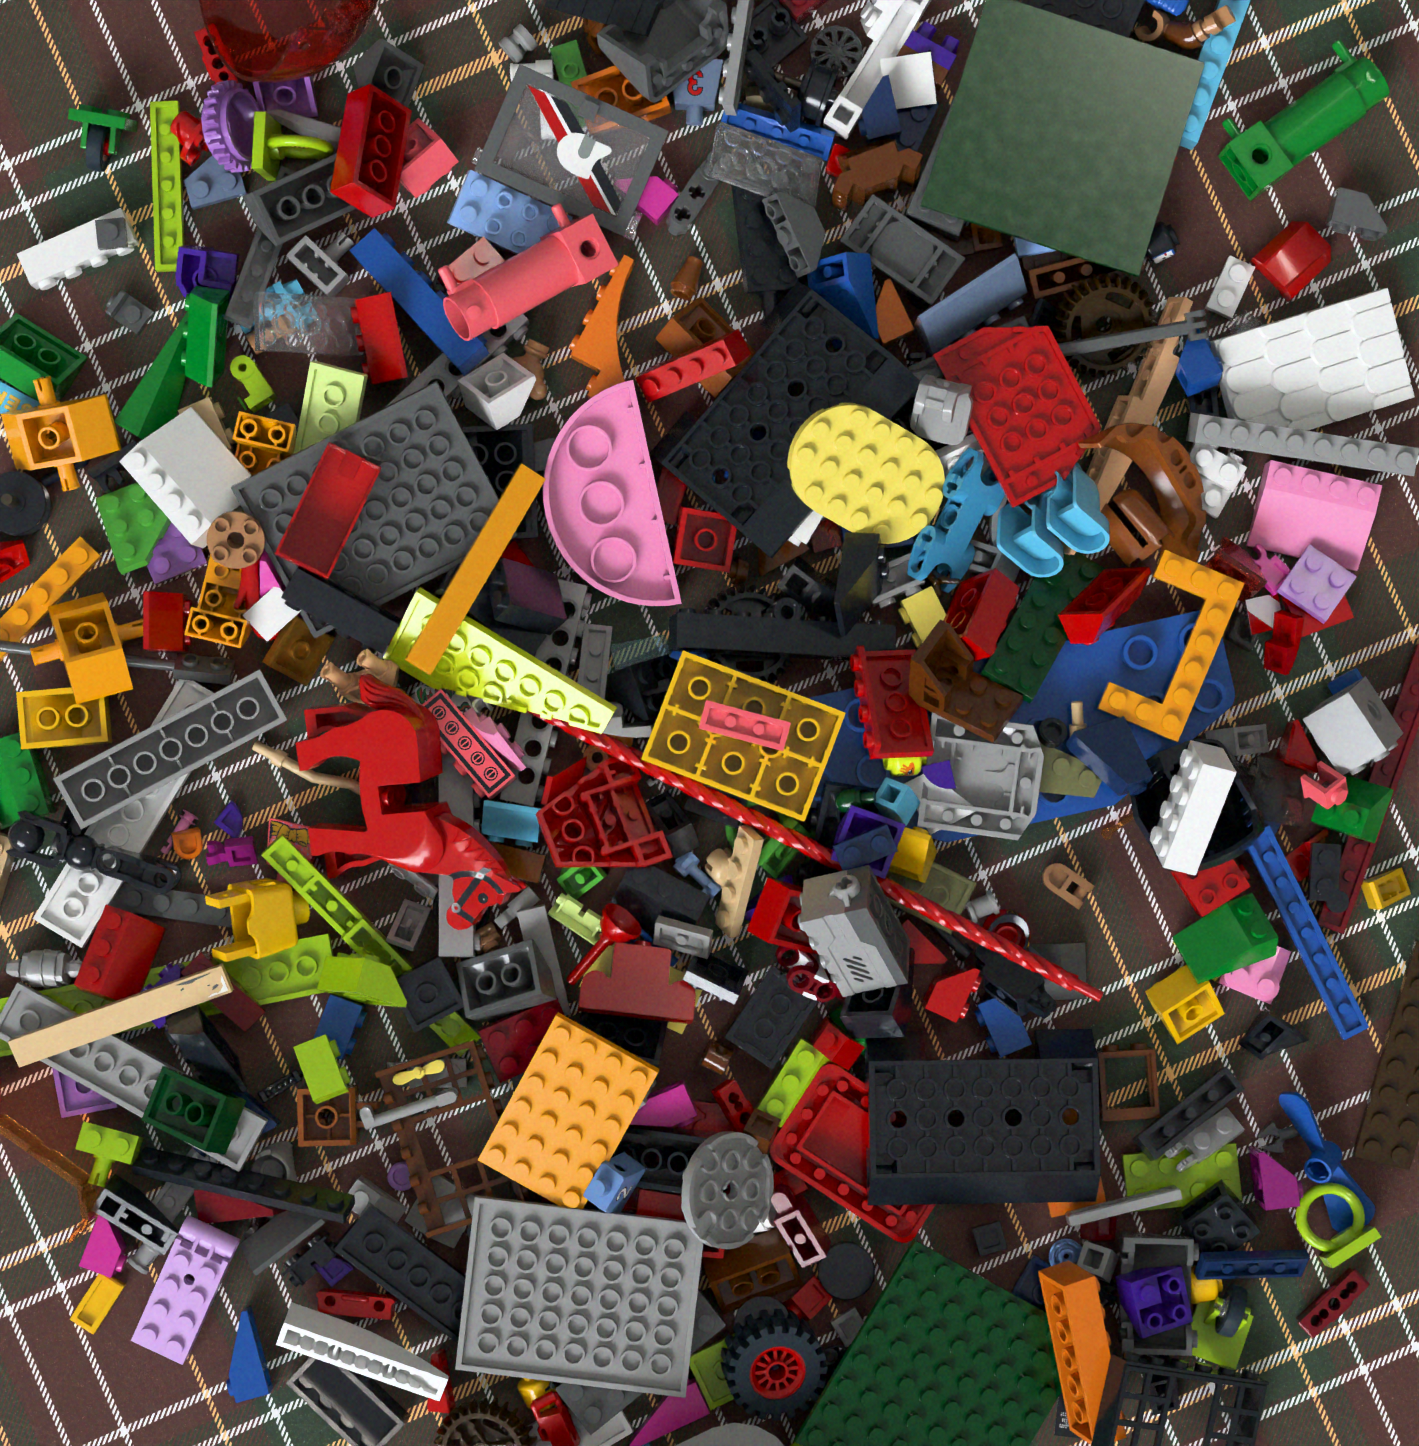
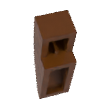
(521, 862)

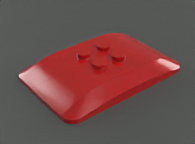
(827, 1148)

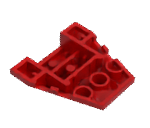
(603, 822)

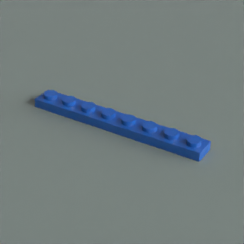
(1307, 935)

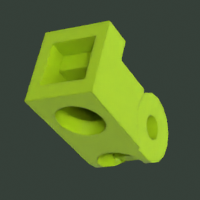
(249, 374)

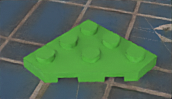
(132, 526)

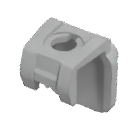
(942, 410)

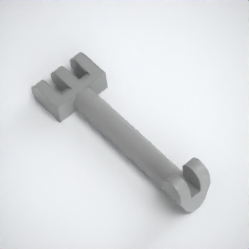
(442, 1098)

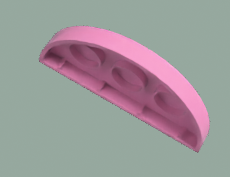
(606, 502)

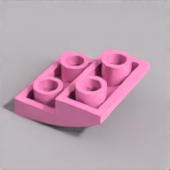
(497, 738)

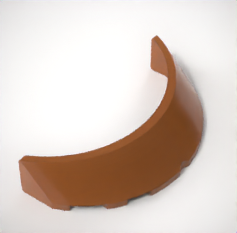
(1171, 476)

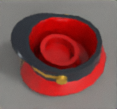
(1010, 926)

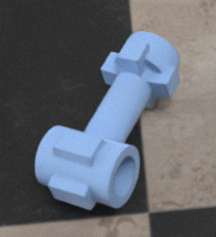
(687, 865)

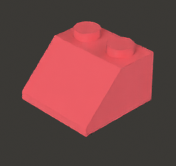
(424, 159)

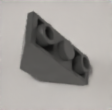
(797, 230)

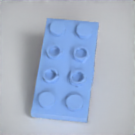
(500, 214)

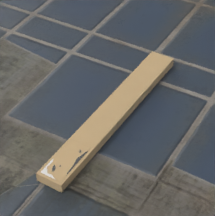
(120, 1015)

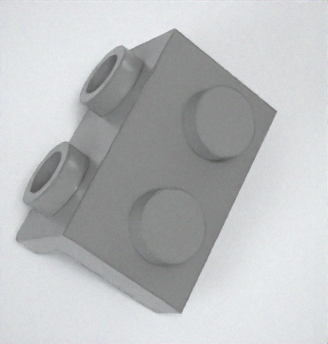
(898, 583)

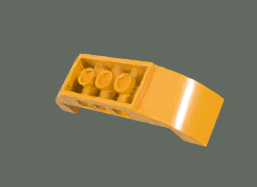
(259, 446)

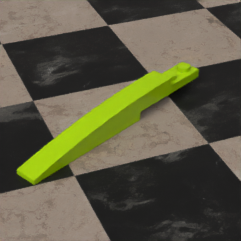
(353, 925)

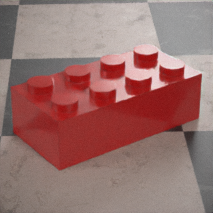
(371, 151)

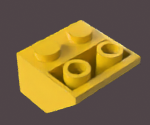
(914, 854)

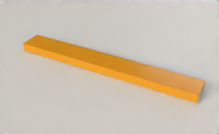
(475, 569)

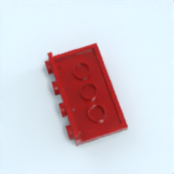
(890, 716)

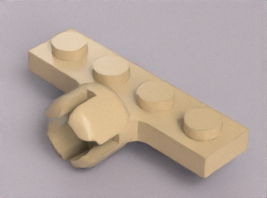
(735, 875)

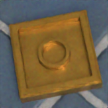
(297, 652)

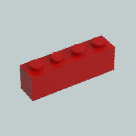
(693, 365)

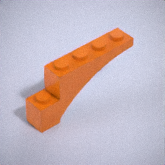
(598, 342)

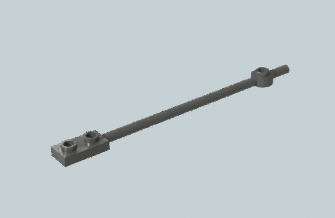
(186, 666)

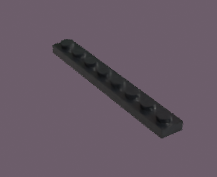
(244, 1184)

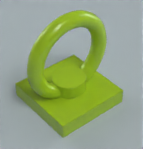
(272, 146)
(1346, 1242)

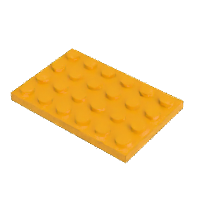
(568, 1112)

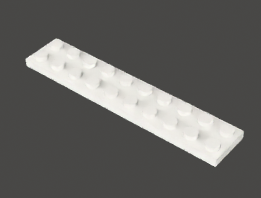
(80, 896)

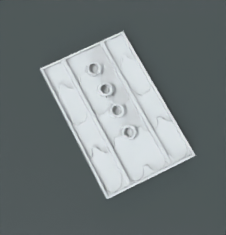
(1316, 365)

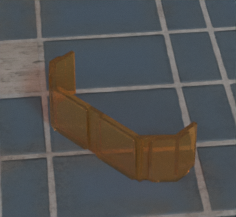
(59, 1165)

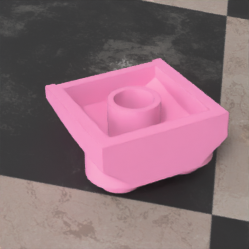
(1259, 979)

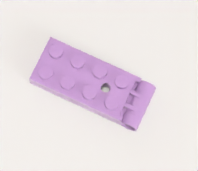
(182, 1303)

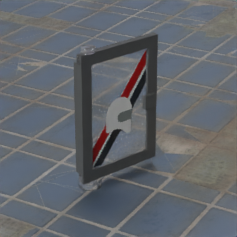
(571, 151)

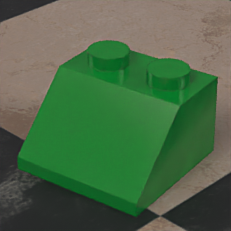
(1359, 813)

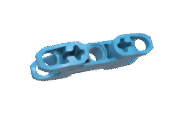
(948, 542)

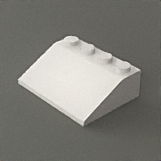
(187, 474)

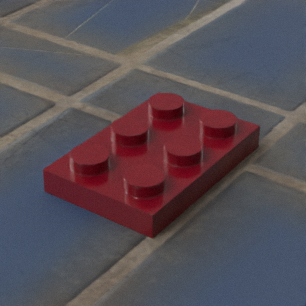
(516, 1038)

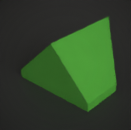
(580, 879)

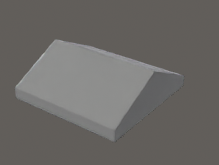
(451, 1211)

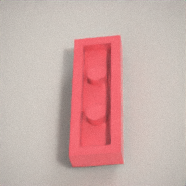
(744, 725)

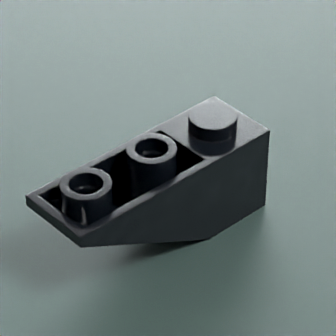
(809, 588)

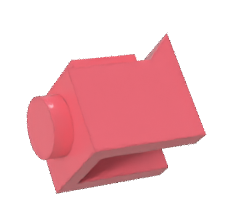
(1328, 790)

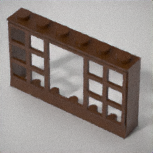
(410, 1146)

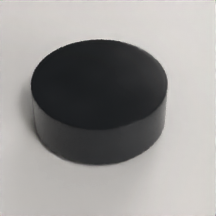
(1052, 732)

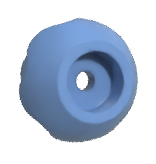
(1062, 1247)

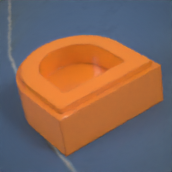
(187, 843)

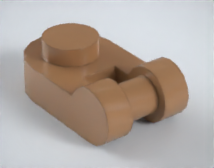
(1058, 878)

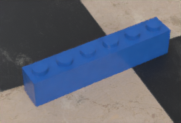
(416, 298)

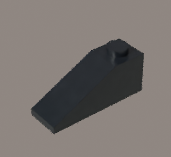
(135, 1214)

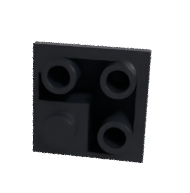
(643, 686)

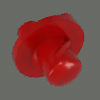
(190, 135)

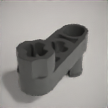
(685, 205)

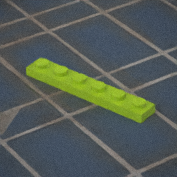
(166, 186)

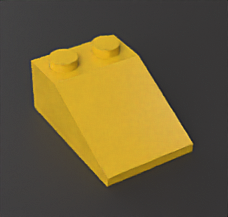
(55, 720)

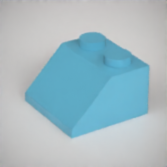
(510, 821)

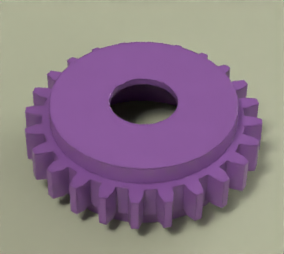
(229, 125)

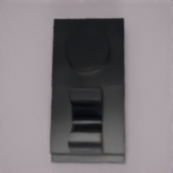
(110, 468)

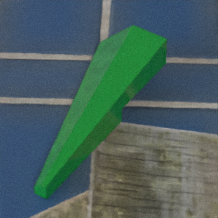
(159, 391)

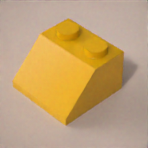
(1184, 1004)

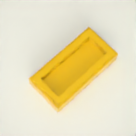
(97, 1302)

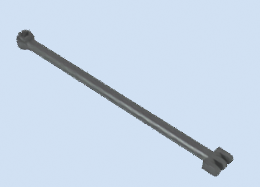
(1120, 339)

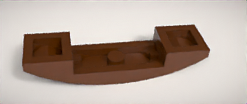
(973, 240)

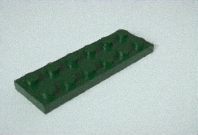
(1035, 630)

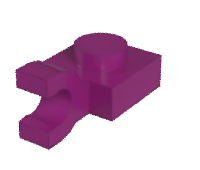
(235, 850)

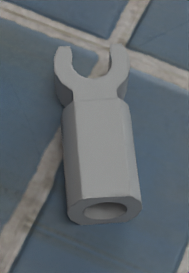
(524, 900)

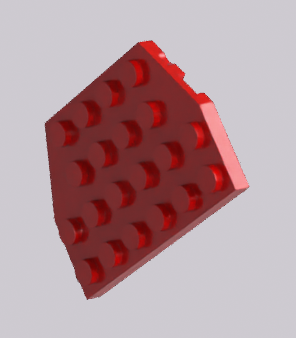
(1024, 405)

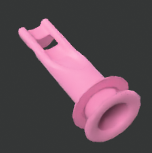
(184, 823)

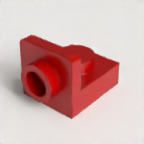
(808, 1299)

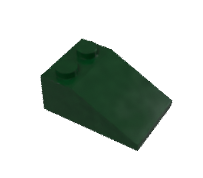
(194, 1111)

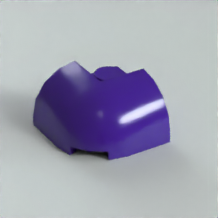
(205, 268)

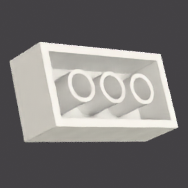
(1192, 807)

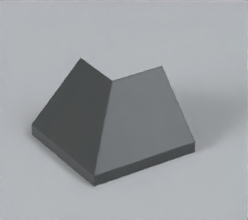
(389, 71)
(1068, 956)

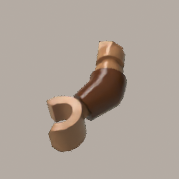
(1190, 34)

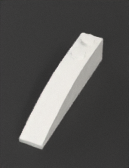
(359, 1351)

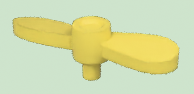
(419, 1072)

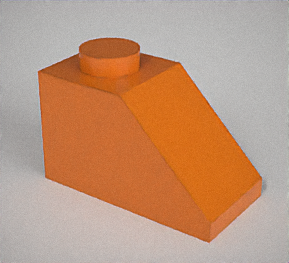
(891, 316)

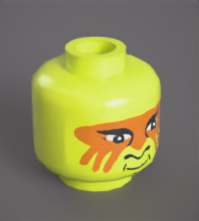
(904, 766)

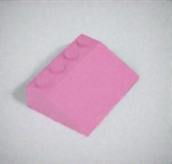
(1313, 508)

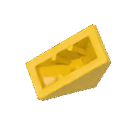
(1385, 889)

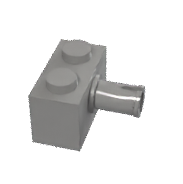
(321, 265)

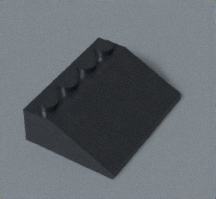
(500, 456)

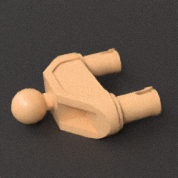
(348, 683)

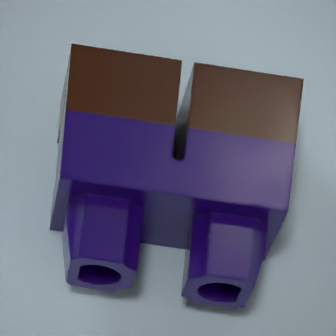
(942, 55)

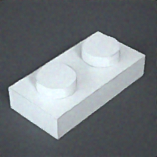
(1230, 287)

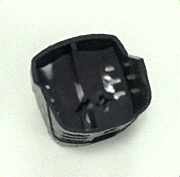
(1231, 831)

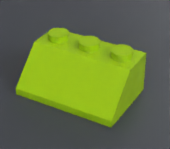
(361, 980)
(792, 1080)

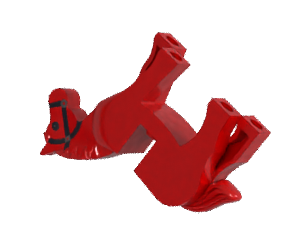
(397, 747)

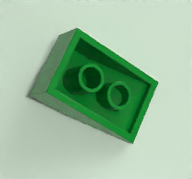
(1227, 939)

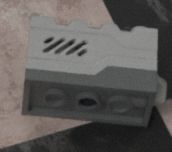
(854, 931)

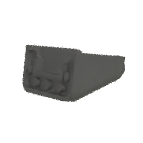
(679, 45)
(1148, 1251)

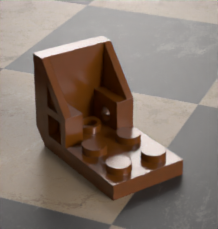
(947, 686)

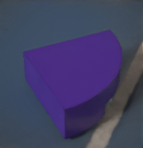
(940, 774)
(231, 820)
(334, 1270)

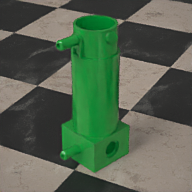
(1303, 124)

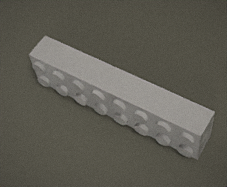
(170, 749)

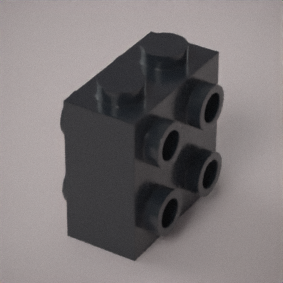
(1218, 1220)

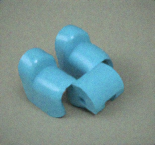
(1065, 510)

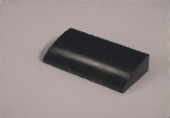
(349, 1402)

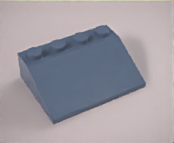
(972, 306)

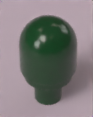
(855, 797)

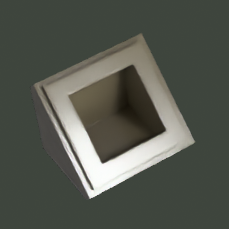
(753, 99)

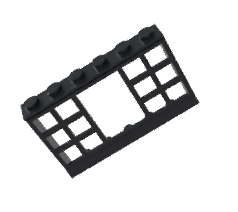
(1245, 1413)

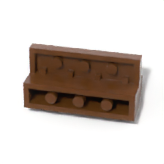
(1057, 272)

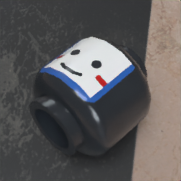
(1162, 243)

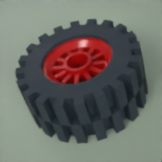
(750, 1375)

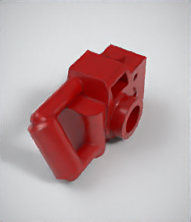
(554, 1423)

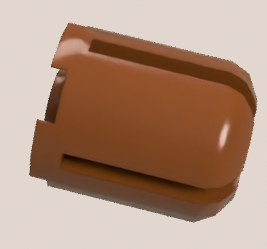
(1144, 520)

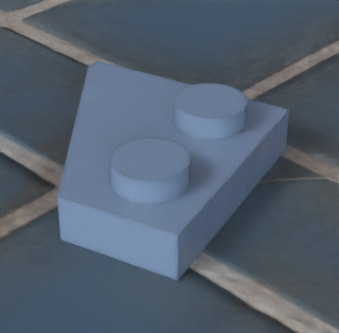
(213, 184)

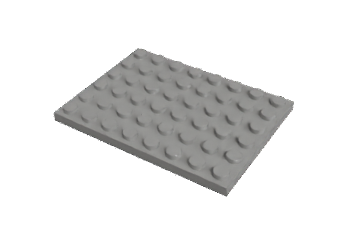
(579, 1296)

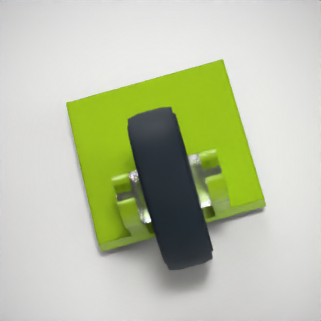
(1222, 1327)

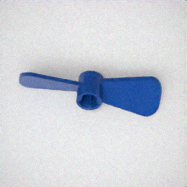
(1324, 1162)

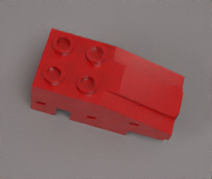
(328, 510)

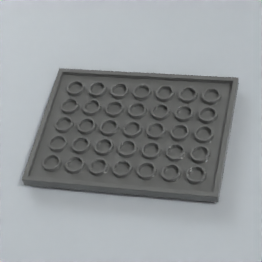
(418, 513)

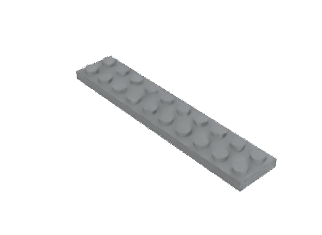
(112, 1067)

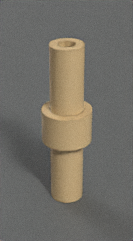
(1077, 717)

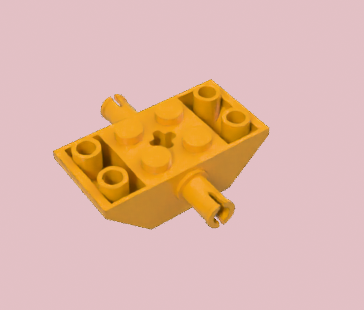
(60, 432)
(89, 647)

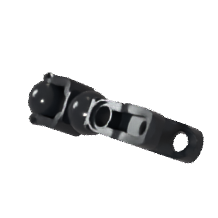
(84, 853)

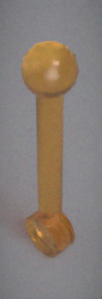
(1107, 833)

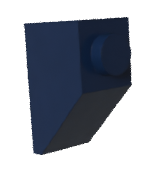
(880, 113)

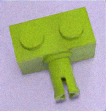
(322, 1069)
(108, 1147)

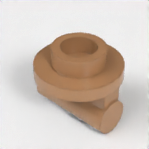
(489, 938)

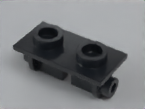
(301, 1267)

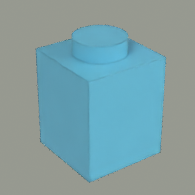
(896, 801)

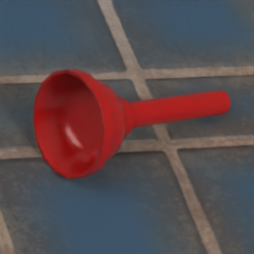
(617, 927)

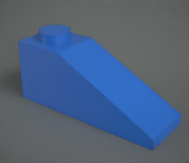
(248, 1368)

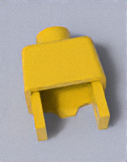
(261, 917)

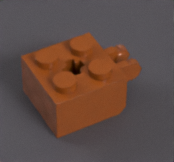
(344, 1128)

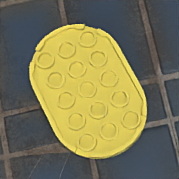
(866, 472)

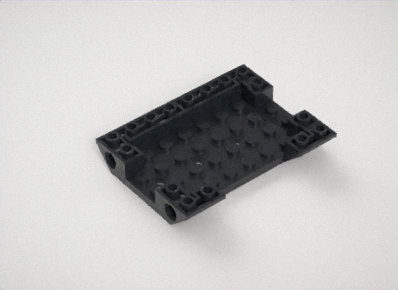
(759, 486)
(983, 1155)

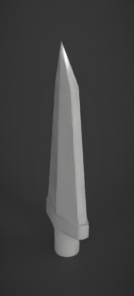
(307, 126)

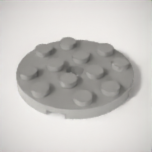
(721, 1161)

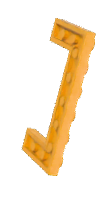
(1220, 599)

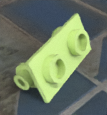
(569, 913)

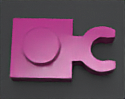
(1273, 569)

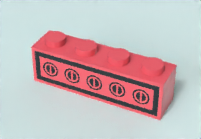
(469, 748)

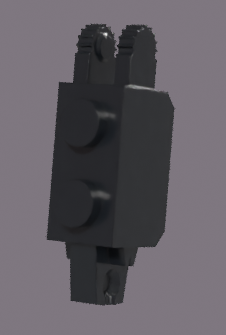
(1013, 984)

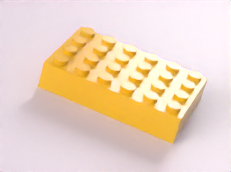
(753, 772)

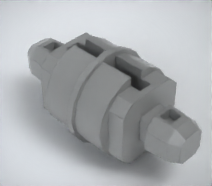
(44, 968)

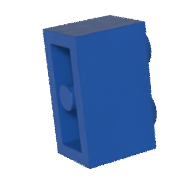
(340, 1022)
(1003, 1026)

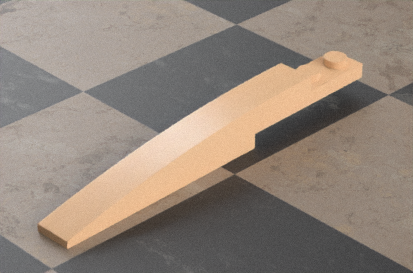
(1141, 404)

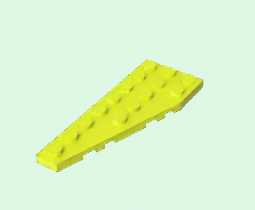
(497, 671)

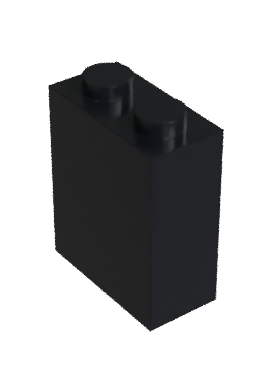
(526, 596)

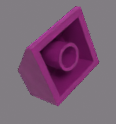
(1272, 1183)

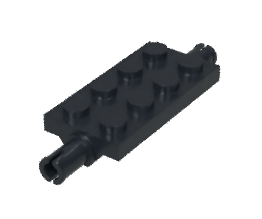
(762, 256)

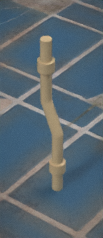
(280, 759)

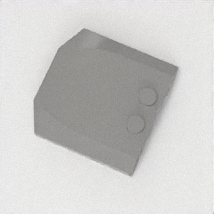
(993, 777)

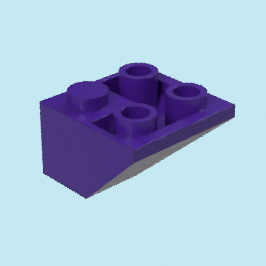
(1154, 1299)

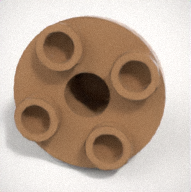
(235, 539)

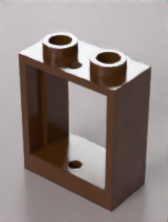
(1129, 1112)

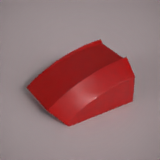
(1293, 258)

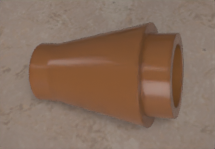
(687, 279)

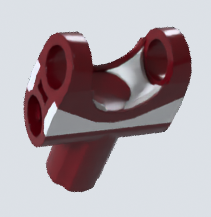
(813, 978)

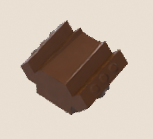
(874, 170)

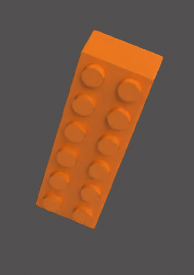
(1078, 1343)

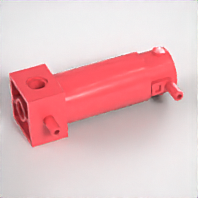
(561, 260)

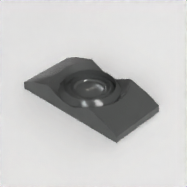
(902, 250)

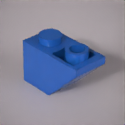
(1198, 367)

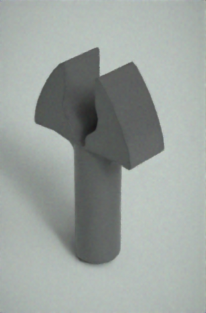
(1282, 1134)

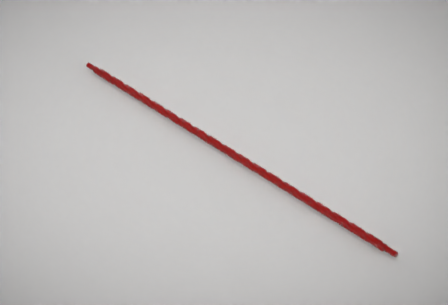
(822, 854)

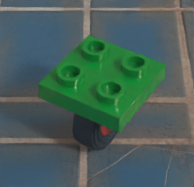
(101, 133)

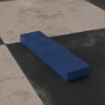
(1251, 1264)

